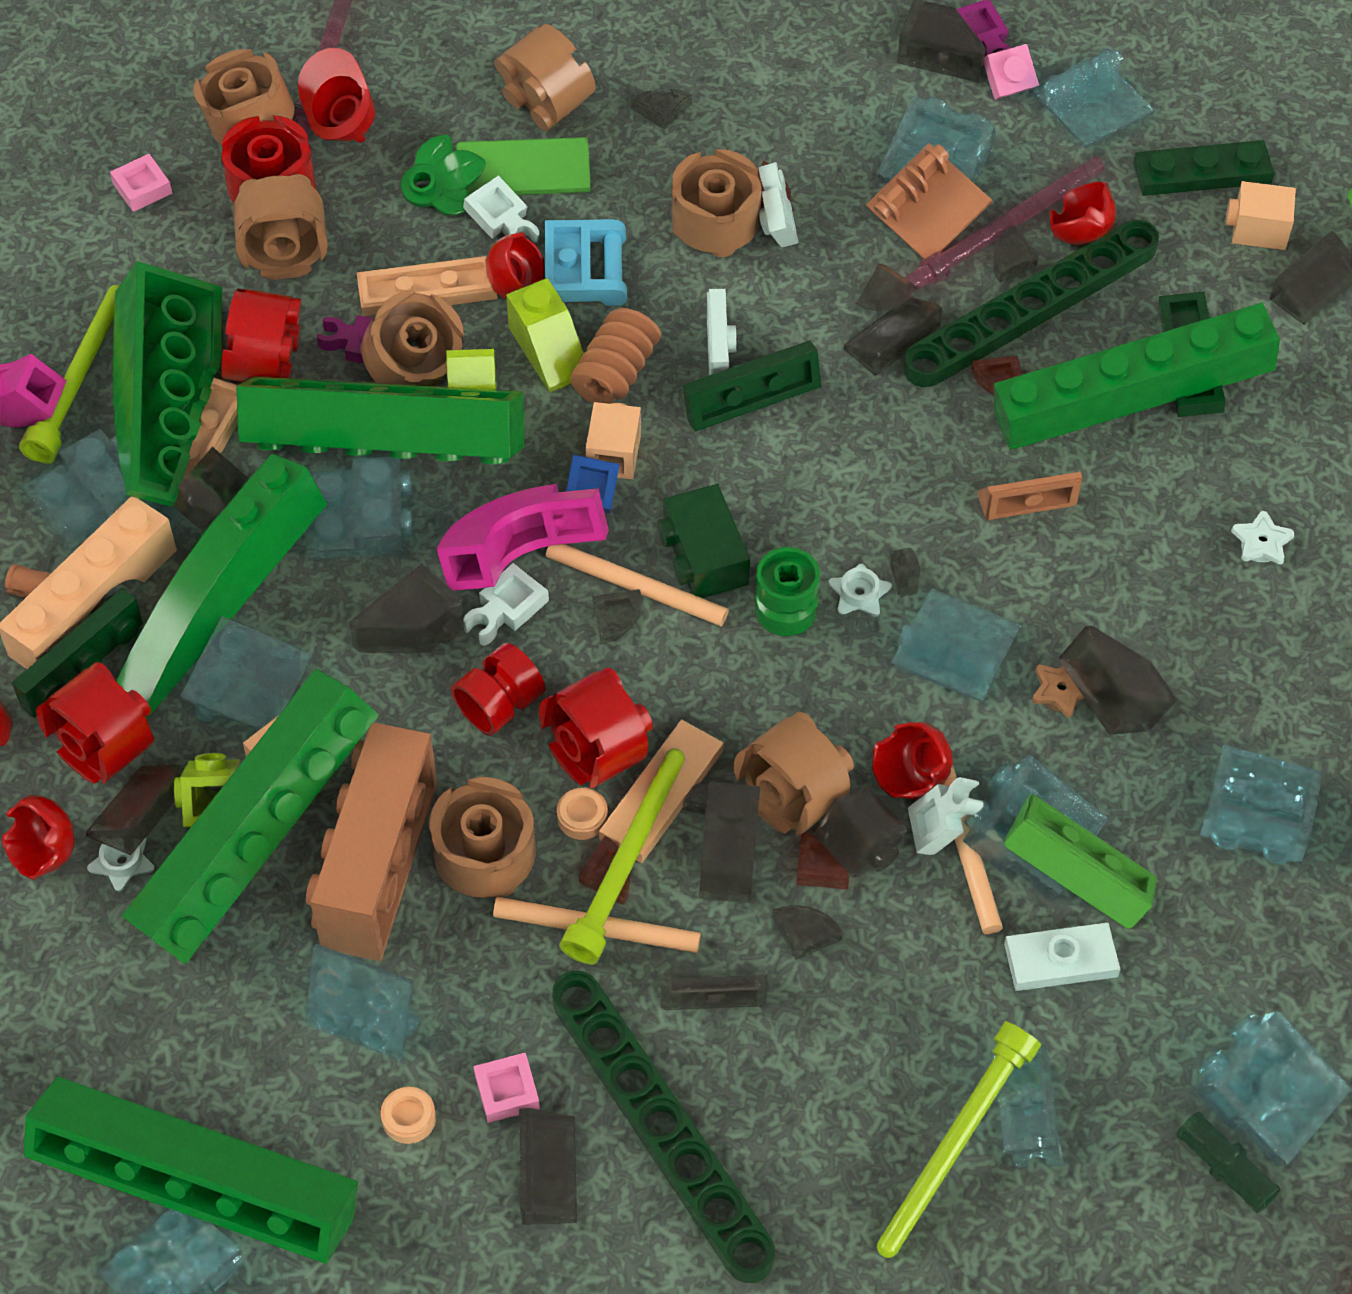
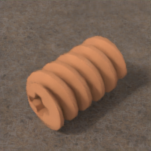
(615, 356)

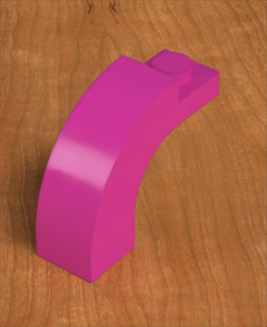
(28, 392)
(502, 530)

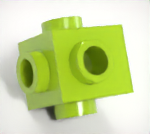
(192, 788)

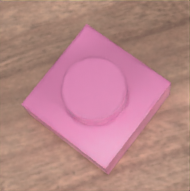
(1010, 71)
(141, 182)
(506, 1087)

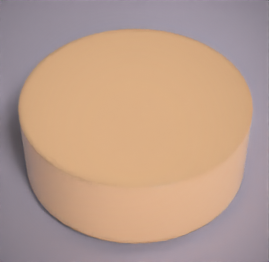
(582, 813)
(408, 1115)

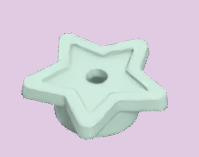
(1261, 551)
(859, 579)
(119, 873)

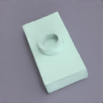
(719, 335)
(1062, 956)

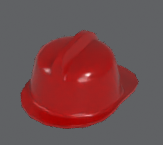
(336, 96)

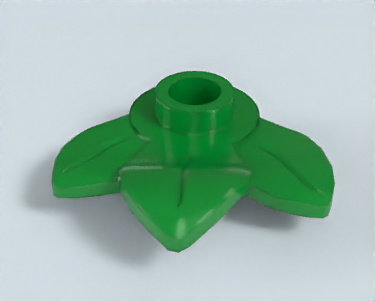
(448, 174)

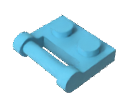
(570, 260)

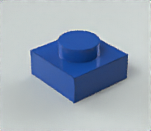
(593, 474)

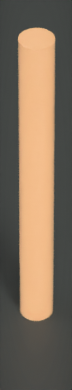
(633, 581)
(977, 879)
(614, 927)

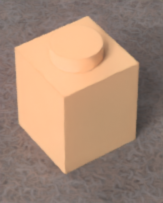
(1262, 215)
(615, 436)

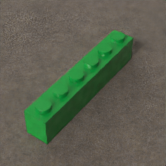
(1136, 376)
(381, 418)
(250, 815)
(190, 1169)

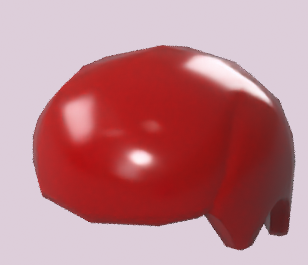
(1086, 214)
(513, 264)
(912, 760)
(39, 837)

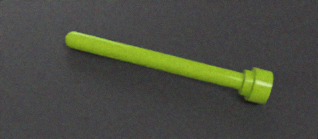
(43, 439)
(585, 938)
(1011, 1051)

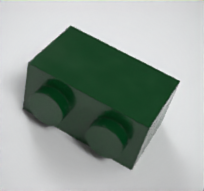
(705, 542)

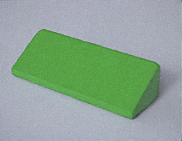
(534, 164)
(1081, 862)

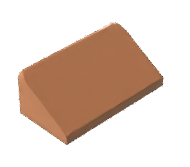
(1030, 496)

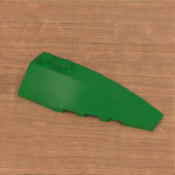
(162, 374)
(221, 574)

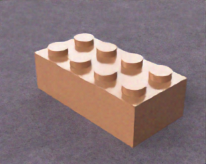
(373, 841)

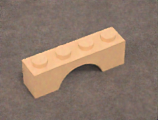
(122, 549)

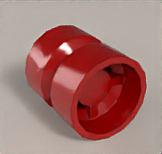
(491, 694)

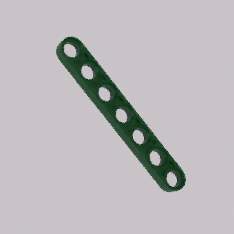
(1023, 319)
(663, 1148)

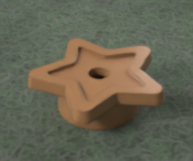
(1049, 693)

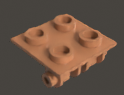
(929, 202)

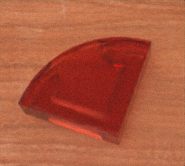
(995, 370)
(818, 866)
(597, 867)

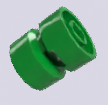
(787, 591)

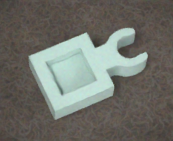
(499, 210)
(777, 215)
(509, 602)
(939, 812)

